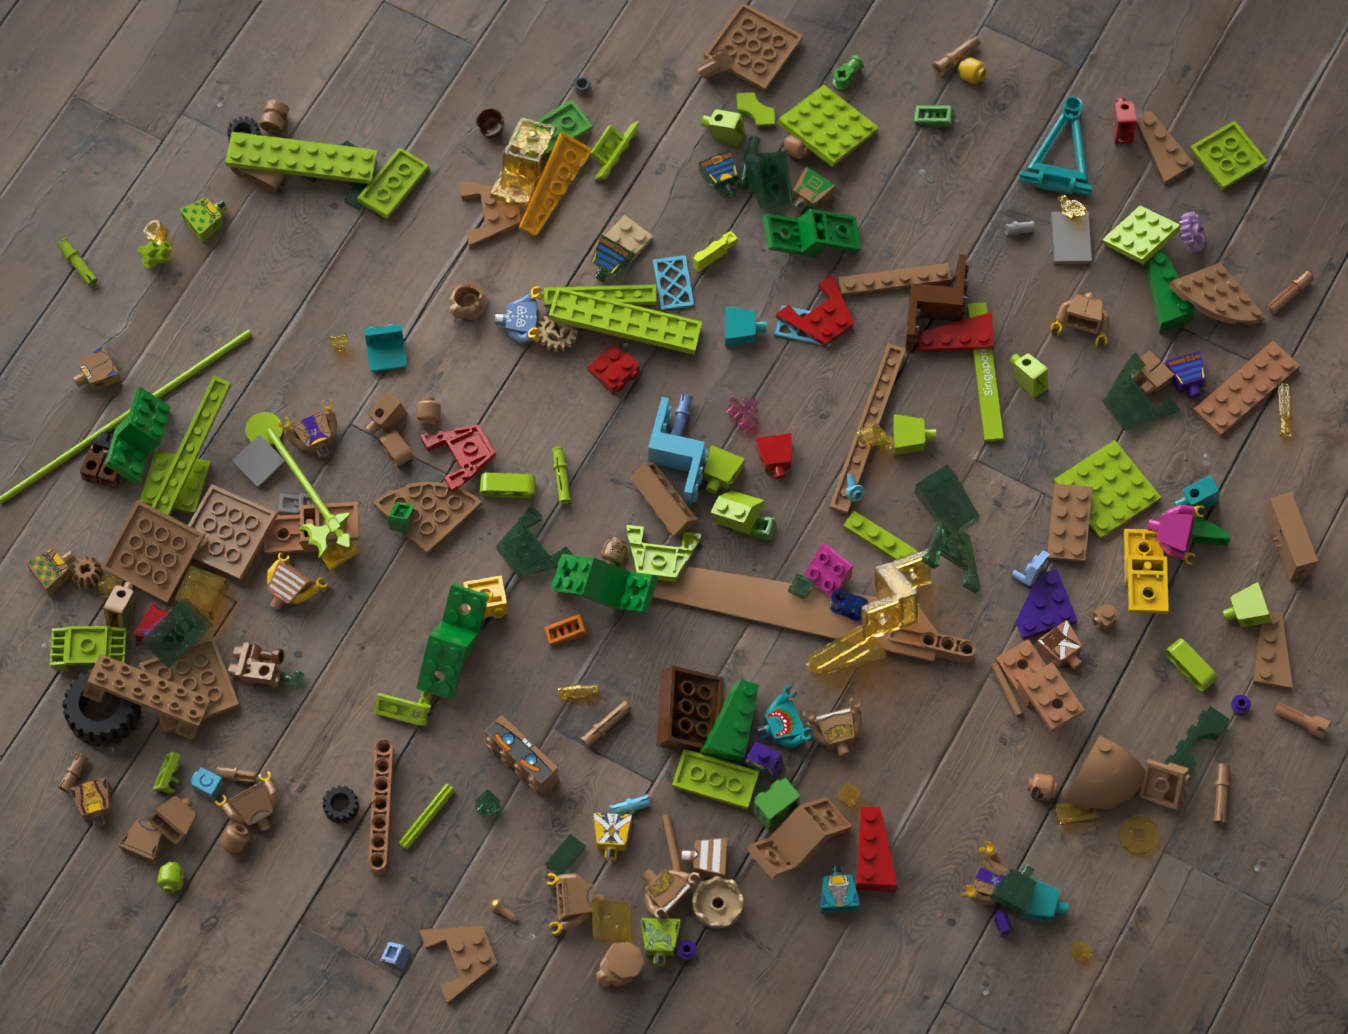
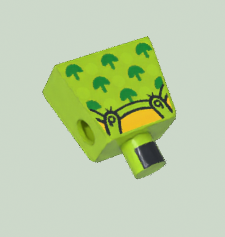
(203, 217)

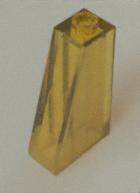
(845, 653)

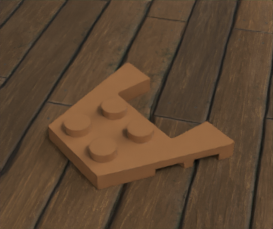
(498, 215)
(469, 952)

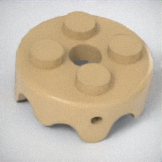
(717, 889)

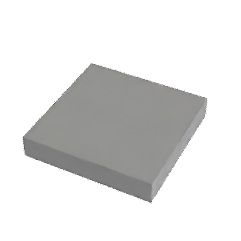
(258, 461)

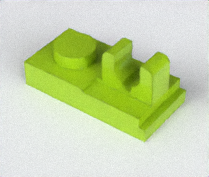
(168, 767)

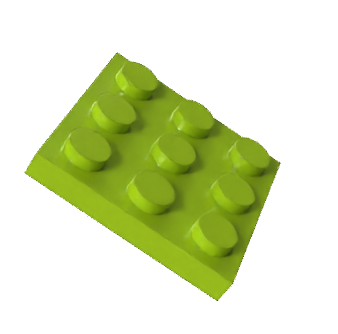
(1228, 155)
(1141, 235)
(192, 490)

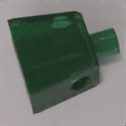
(1016, 890)

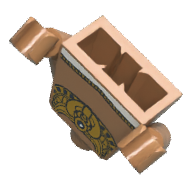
(836, 728)
(667, 890)

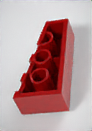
(874, 859)

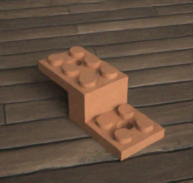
(298, 539)
(1040, 685)

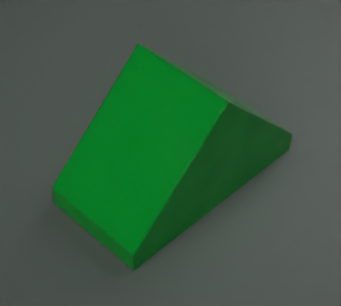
(401, 517)

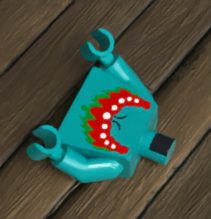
(784, 723)

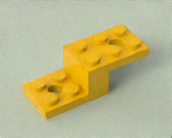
(1145, 572)

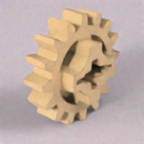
(551, 337)

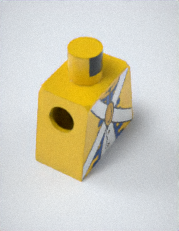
(612, 833)

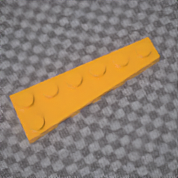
(559, 172)

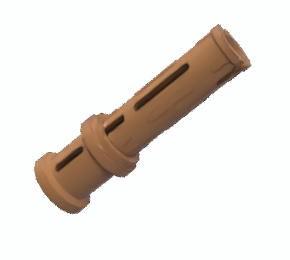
(950, 59)

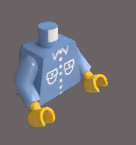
(522, 318)

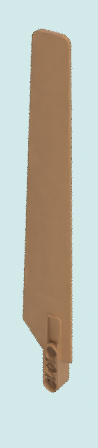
(772, 604)

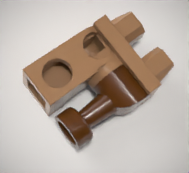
(251, 665)

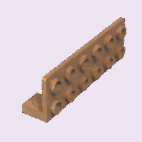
(147, 691)

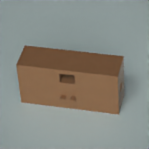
(1290, 536)

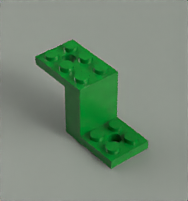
(604, 583)
(452, 641)

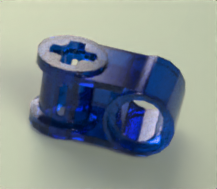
(849, 605)

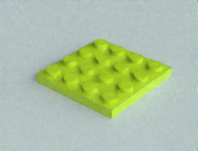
(828, 125)
(1117, 485)

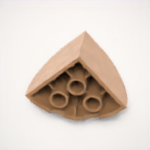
(1106, 777)

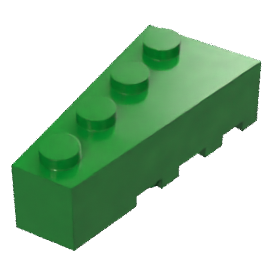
(1168, 306)
(733, 724)

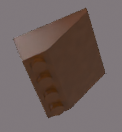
(687, 708)

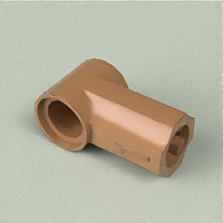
(717, 62)

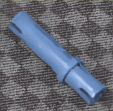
(682, 414)

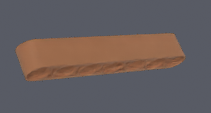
(384, 815)

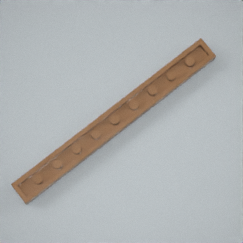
(872, 414)

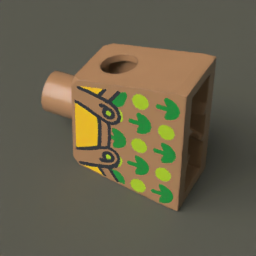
(51, 569)

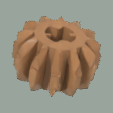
(88, 577)

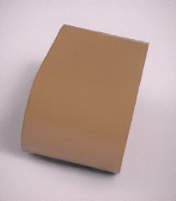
(396, 448)

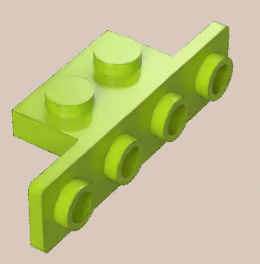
(610, 147)

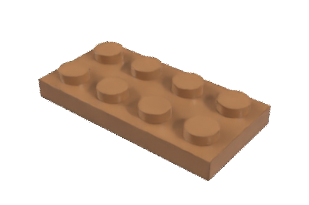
(1070, 522)

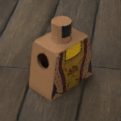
(93, 800)

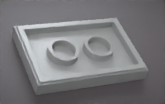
(1071, 239)

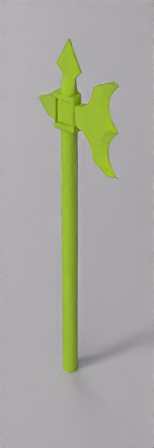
(317, 535)

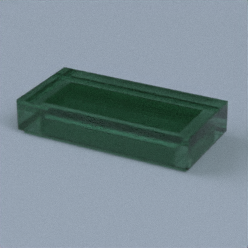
(565, 855)

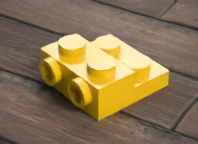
(494, 588)

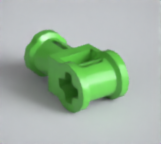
(845, 73)

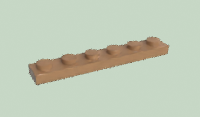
(894, 279)

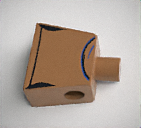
(143, 842)

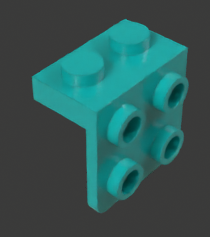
(385, 347)

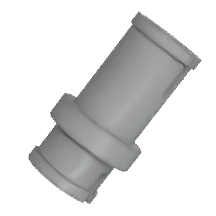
(1019, 228)

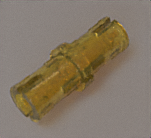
(578, 691)

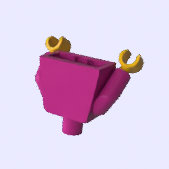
(1176, 530)

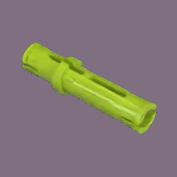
(72, 256)
(560, 468)

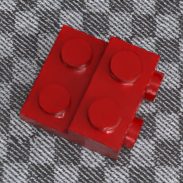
(614, 369)

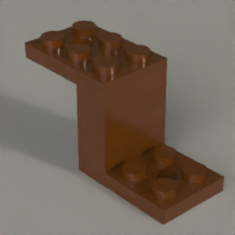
(936, 302)

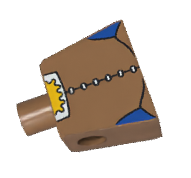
(97, 370)

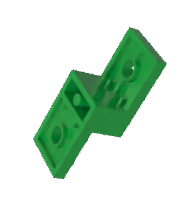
(812, 233)
(138, 435)

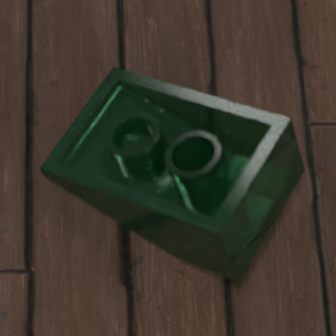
(770, 179)
(946, 498)
(177, 633)

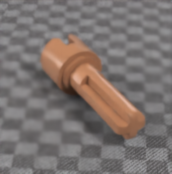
(1313, 724)

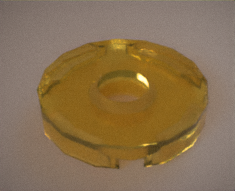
(1135, 845)

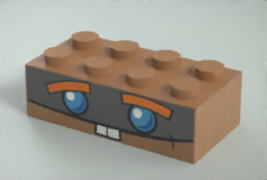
(521, 755)

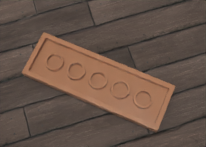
(1246, 388)

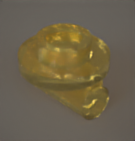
(338, 342)
(1081, 951)

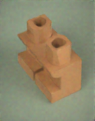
(1153, 375)

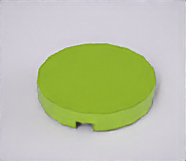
(260, 424)

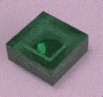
(801, 586)

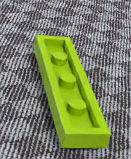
(877, 537)

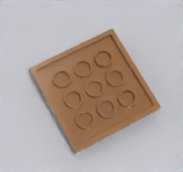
(756, 45)
(232, 531)
(153, 551)
(199, 671)

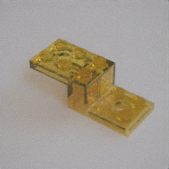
(522, 162)

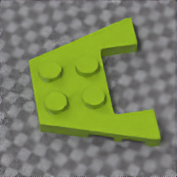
(660, 560)

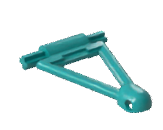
(1057, 178)

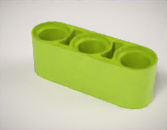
(507, 485)
(1191, 665)

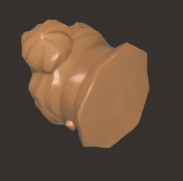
(468, 301)
(620, 965)

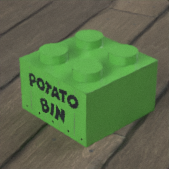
(776, 803)

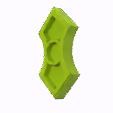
(750, 106)

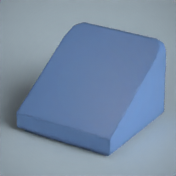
(396, 955)

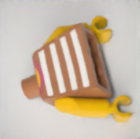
(290, 584)

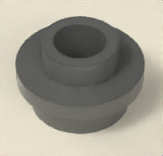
(582, 81)

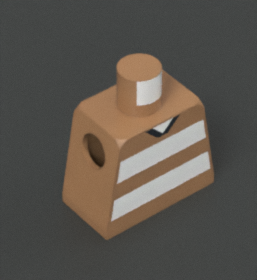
(708, 857)

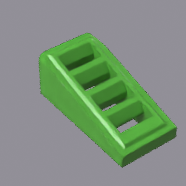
(934, 121)
(762, 533)

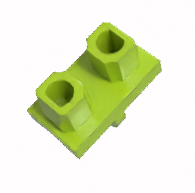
(155, 253)

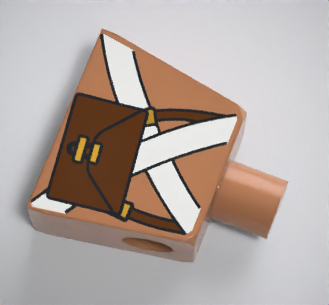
(1061, 646)

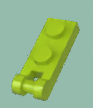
(401, 709)

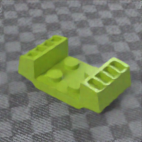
(84, 644)

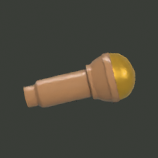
(498, 907)

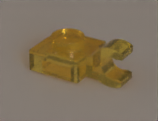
(1071, 209)

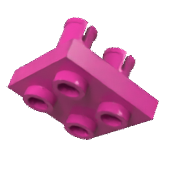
(829, 570)

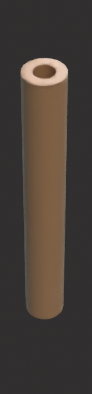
(1006, 689)
(671, 842)

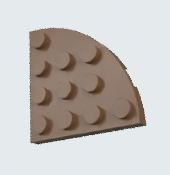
(1218, 296)
(435, 511)

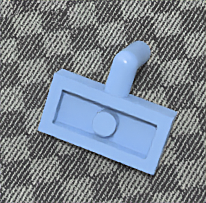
(1032, 569)

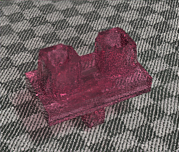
(736, 407)

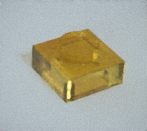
(849, 795)

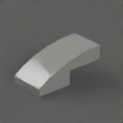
(290, 504)

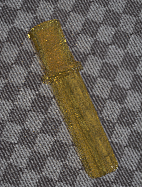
(1284, 411)

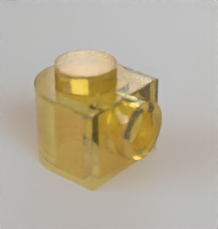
(156, 231)
(107, 584)

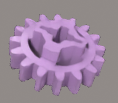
(1192, 232)

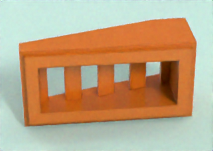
(568, 636)

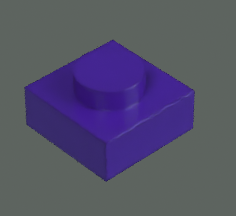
(1002, 923)

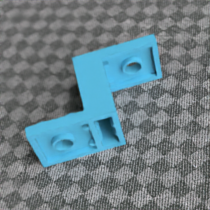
(677, 452)

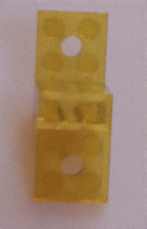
(895, 596)

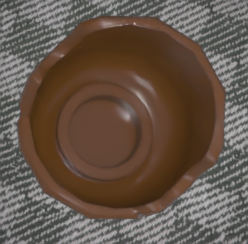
(490, 122)

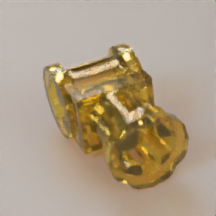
(875, 436)

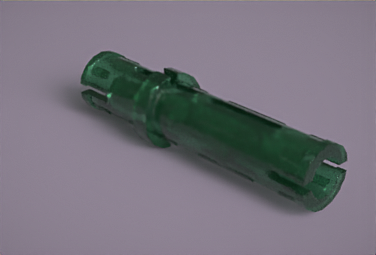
(752, 148)

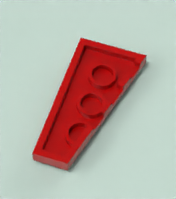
(961, 335)

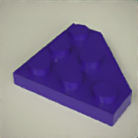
(1045, 606)

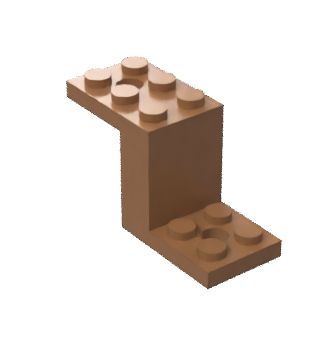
(798, 837)

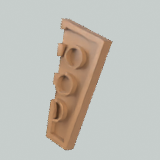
(1166, 152)

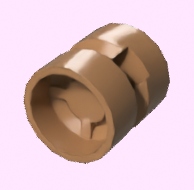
(274, 116)

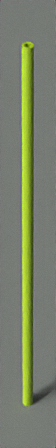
(113, 424)

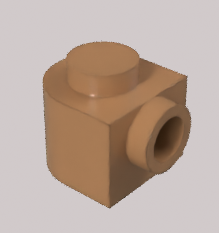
(1104, 617)

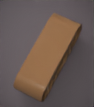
(264, 179)

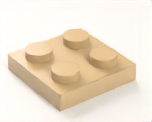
(629, 235)

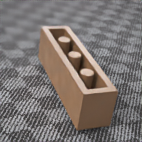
(663, 498)

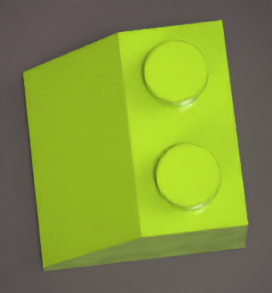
(737, 511)

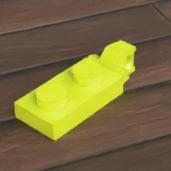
(714, 251)

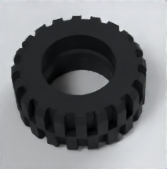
(97, 731)

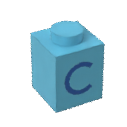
(206, 783)

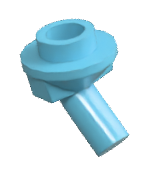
(854, 492)

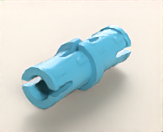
(630, 806)

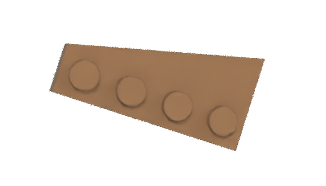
(1272, 657)

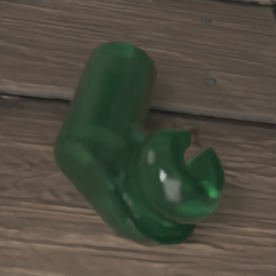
(290, 679)

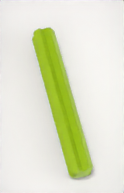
(426, 817)

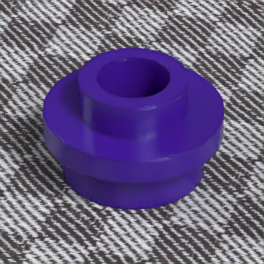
(1240, 709)
(683, 955)

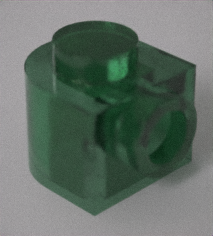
(487, 804)

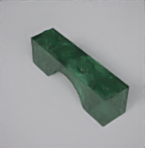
(1210, 726)

